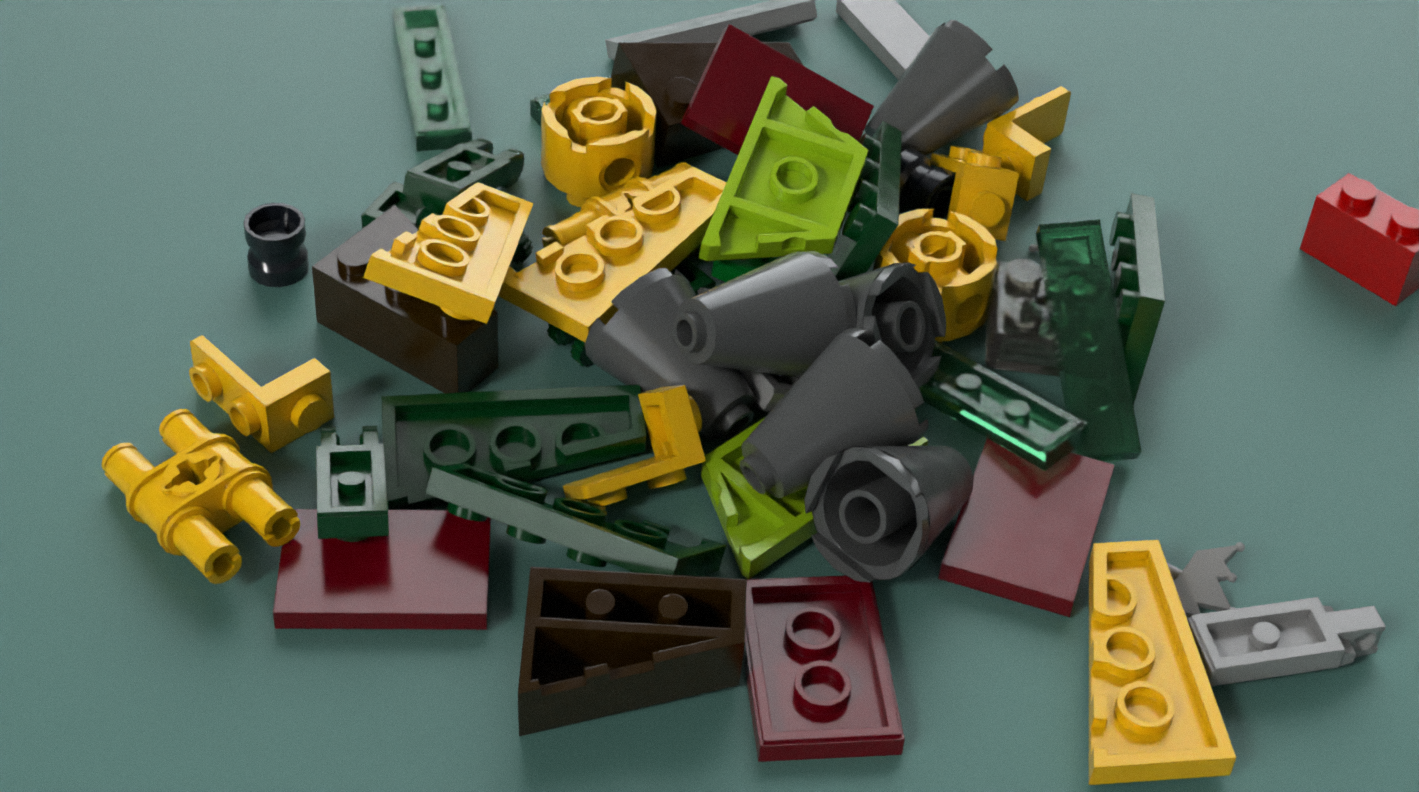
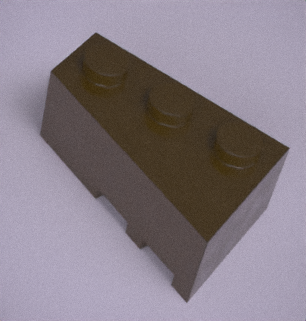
(670, 77)
(395, 325)
(624, 642)

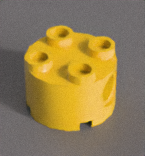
(596, 137)
(956, 255)

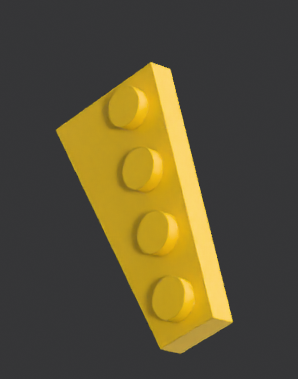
(457, 256)
(580, 280)
(1146, 677)

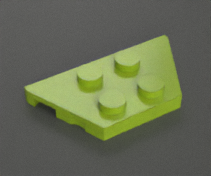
(785, 184)
(755, 524)

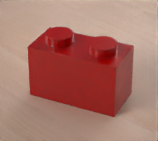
(1366, 238)

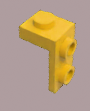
(1022, 135)
(980, 188)
(270, 413)
(673, 430)

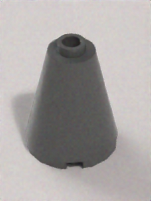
(946, 91)
(901, 312)
(768, 317)
(641, 351)
(840, 402)
(885, 509)

